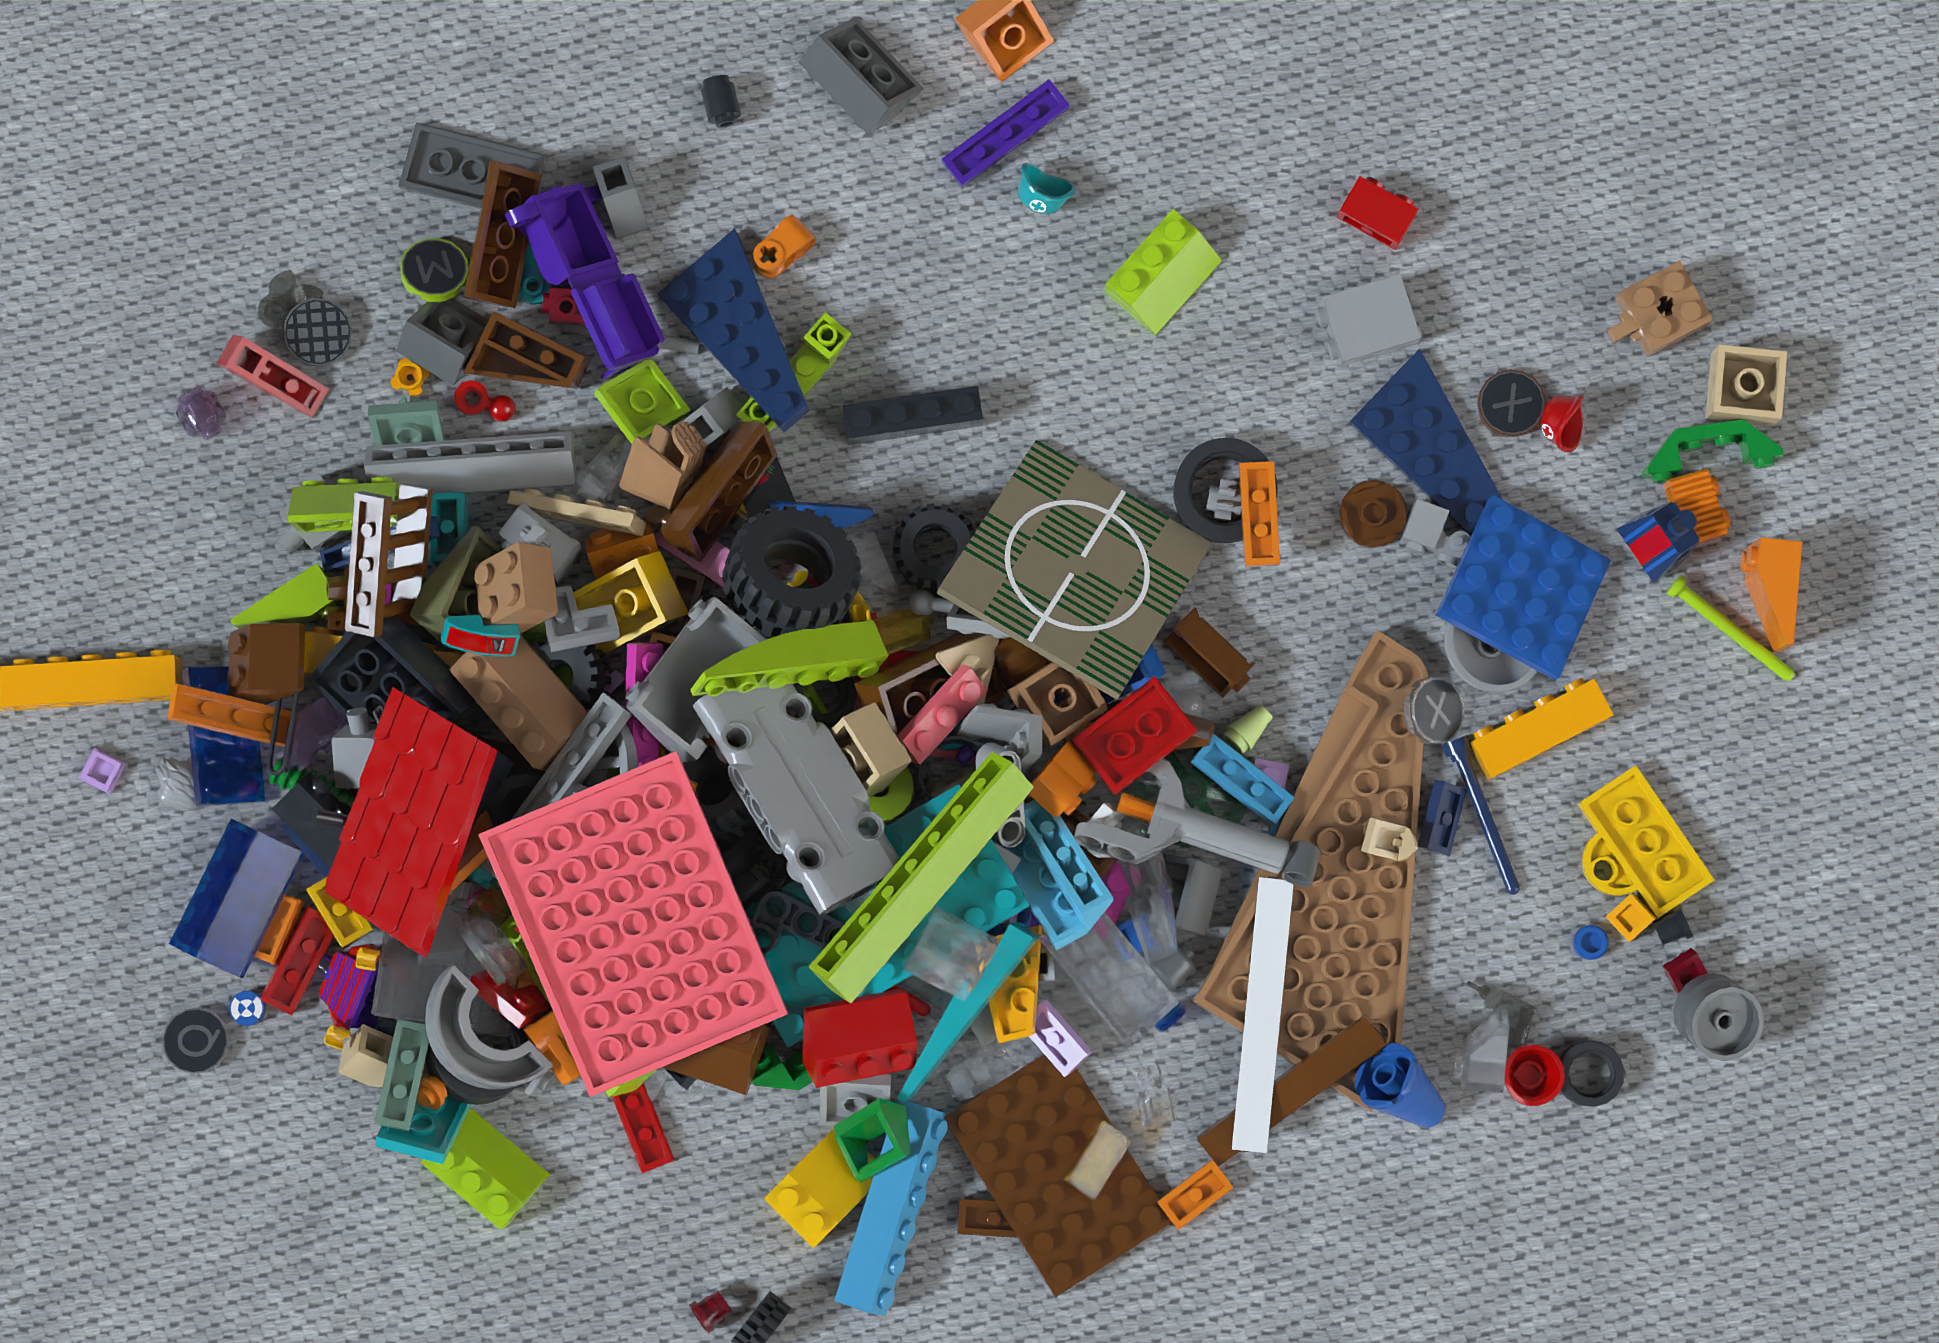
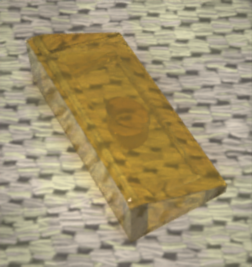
(903, 630)
(1098, 1160)

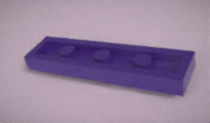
(1005, 133)

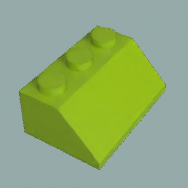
(1163, 272)
(330, 507)
(489, 1171)

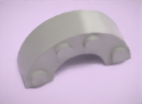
(460, 1049)

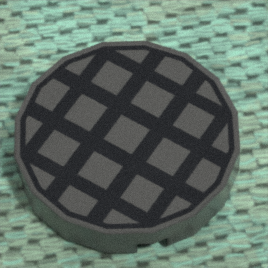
(317, 332)

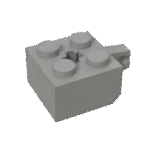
(533, 529)

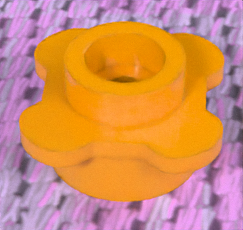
(406, 368)

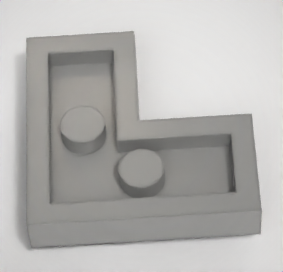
(579, 627)

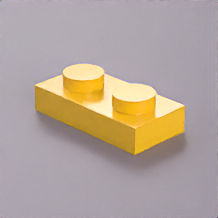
(343, 922)

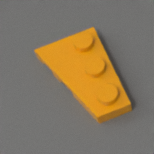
(1016, 1001)

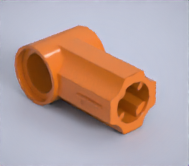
(550, 1041)

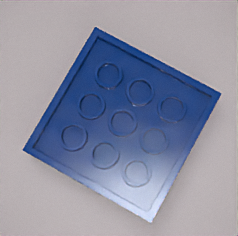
(1523, 587)

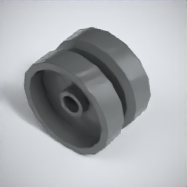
(1718, 1017)

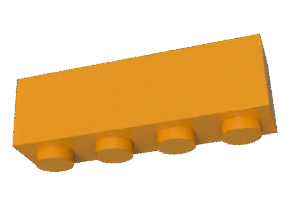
(1541, 728)

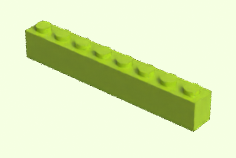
(921, 877)

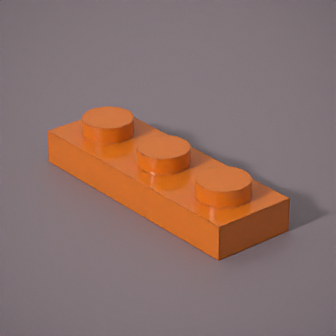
(1259, 514)

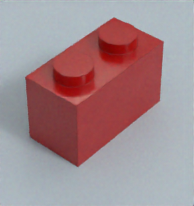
(1378, 211)

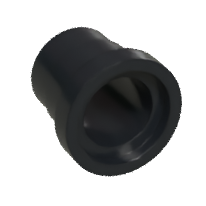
(1672, 926)

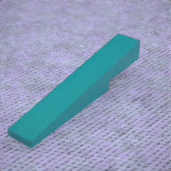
(960, 1015)

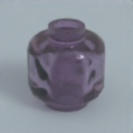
(200, 413)

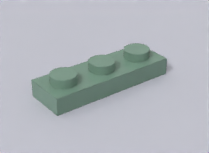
(402, 1075)

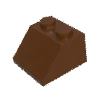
(266, 661)

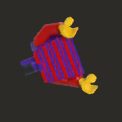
(349, 990)

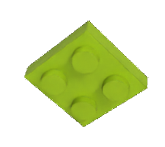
(641, 400)

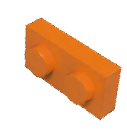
(1195, 1194)

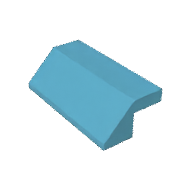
(1058, 878)

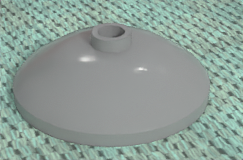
(1481, 669)

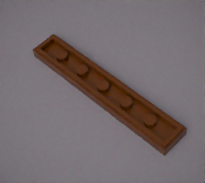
(1302, 1082)

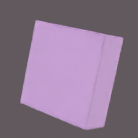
(102, 771)

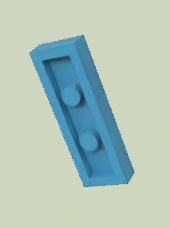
(1242, 780)

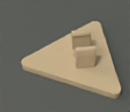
(974, 653)

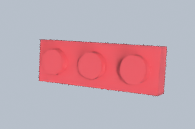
(941, 714)

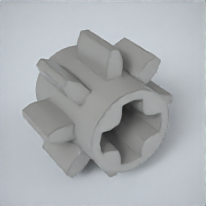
(1224, 500)

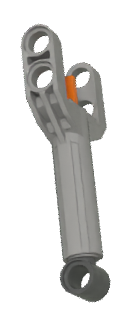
(1174, 821)

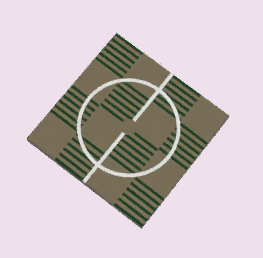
(1075, 569)

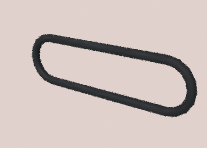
(290, 736)

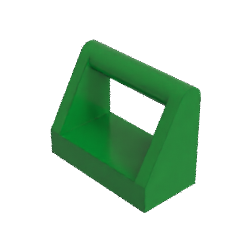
(865, 1126)

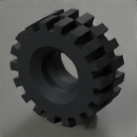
(586, 667)

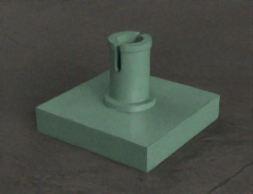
(406, 422)

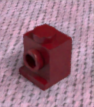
(552, 302)

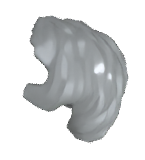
(176, 784)

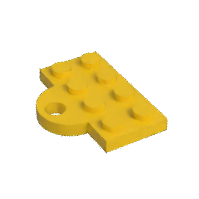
(1640, 845)

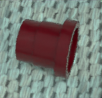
(710, 1310)

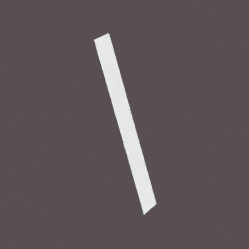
(1262, 1015)

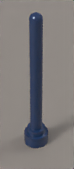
(1459, 752)

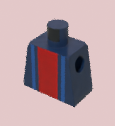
(1661, 538)

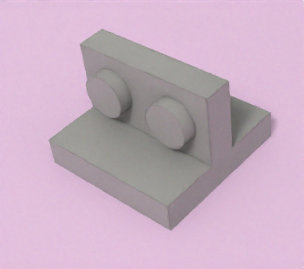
(847, 1098)

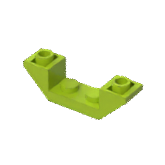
(810, 363)

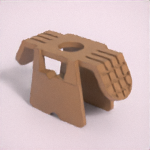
(662, 466)

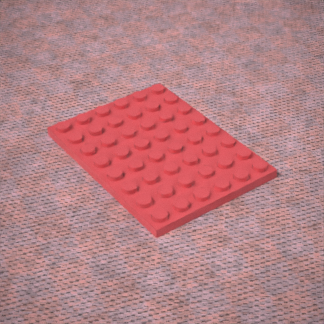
(633, 923)

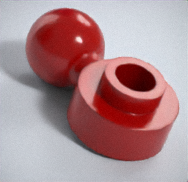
(501, 407)

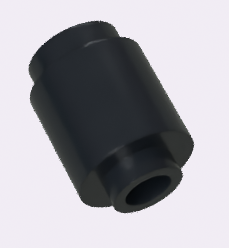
(720, 101)

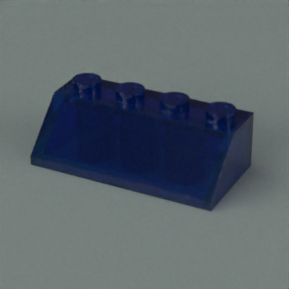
(236, 898)

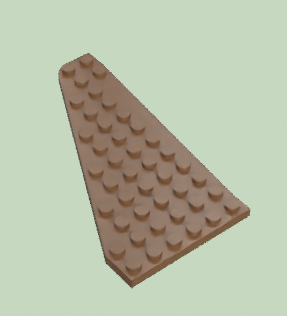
(1355, 917)

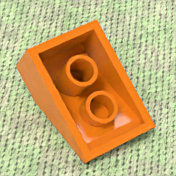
(1773, 584)

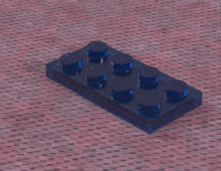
(223, 765)

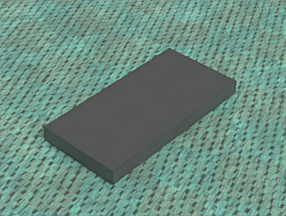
(457, 164)

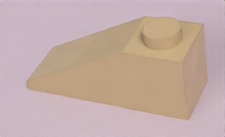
(367, 1056)

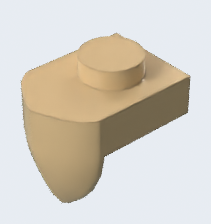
(1389, 840)

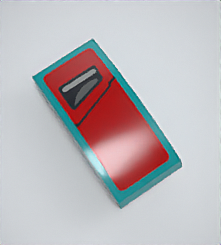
(470, 635)

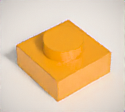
(1631, 917)

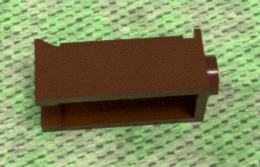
(1209, 654)

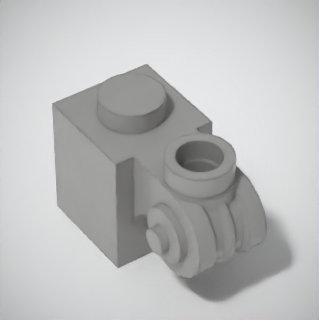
(1426, 533)

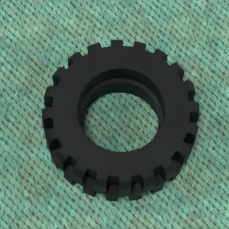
(800, 539)

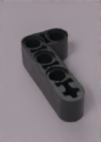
(791, 922)

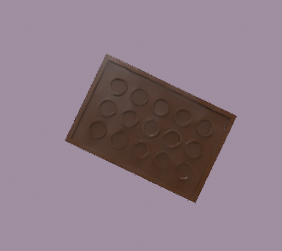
(1024, 1145)

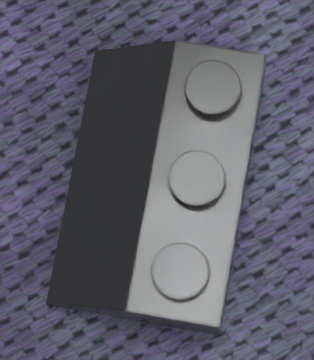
(860, 75)

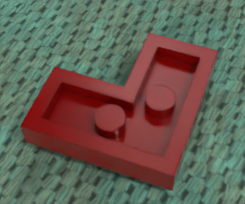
(518, 1006)

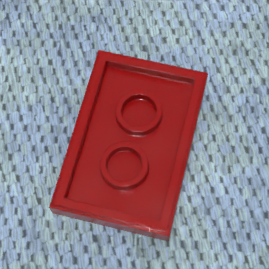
(1134, 735)

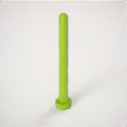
(1729, 628)

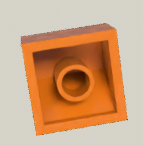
(1004, 33)

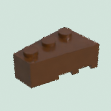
(524, 355)

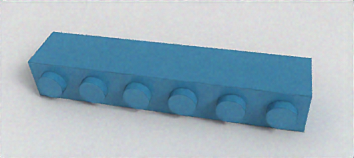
(890, 1216)

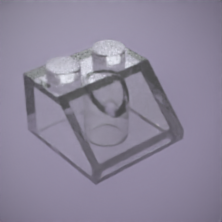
(1484, 1053)

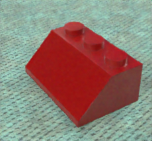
(859, 1038)

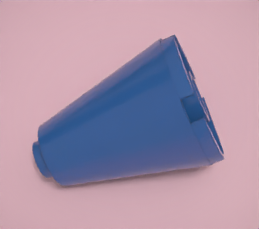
(1399, 1087)

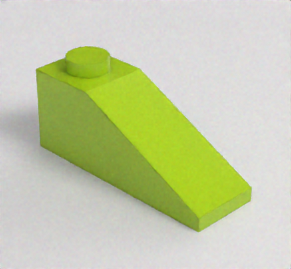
(295, 601)

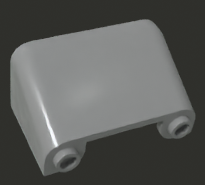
(665, 697)

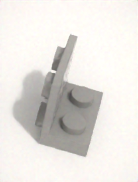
(1013, 729)

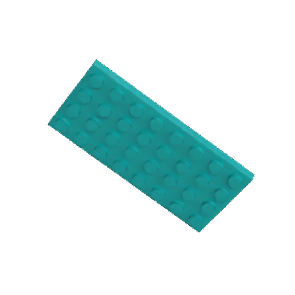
(980, 896)

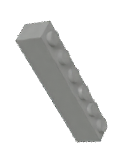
(477, 463)

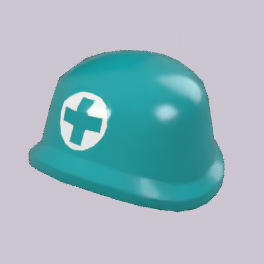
(1035, 186)

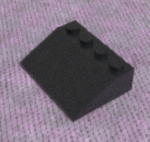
(366, 669)

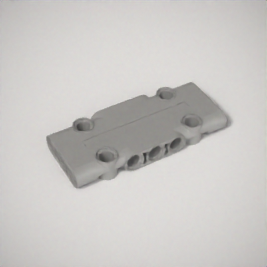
(800, 792)

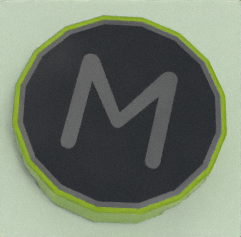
(434, 269)

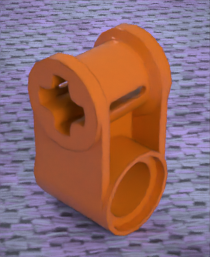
(786, 243)

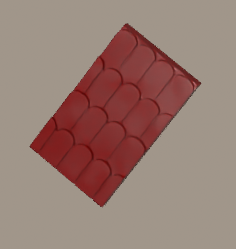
(412, 820)

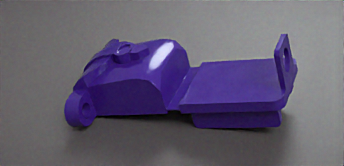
(576, 250)

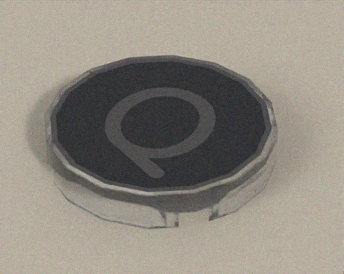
(196, 1040)

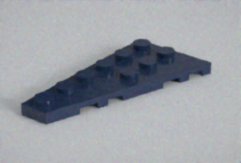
(731, 319)
(1426, 442)

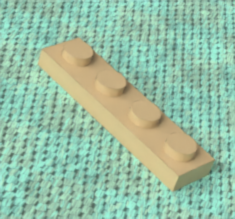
(588, 514)

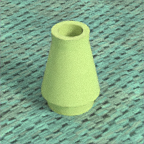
(1246, 730)

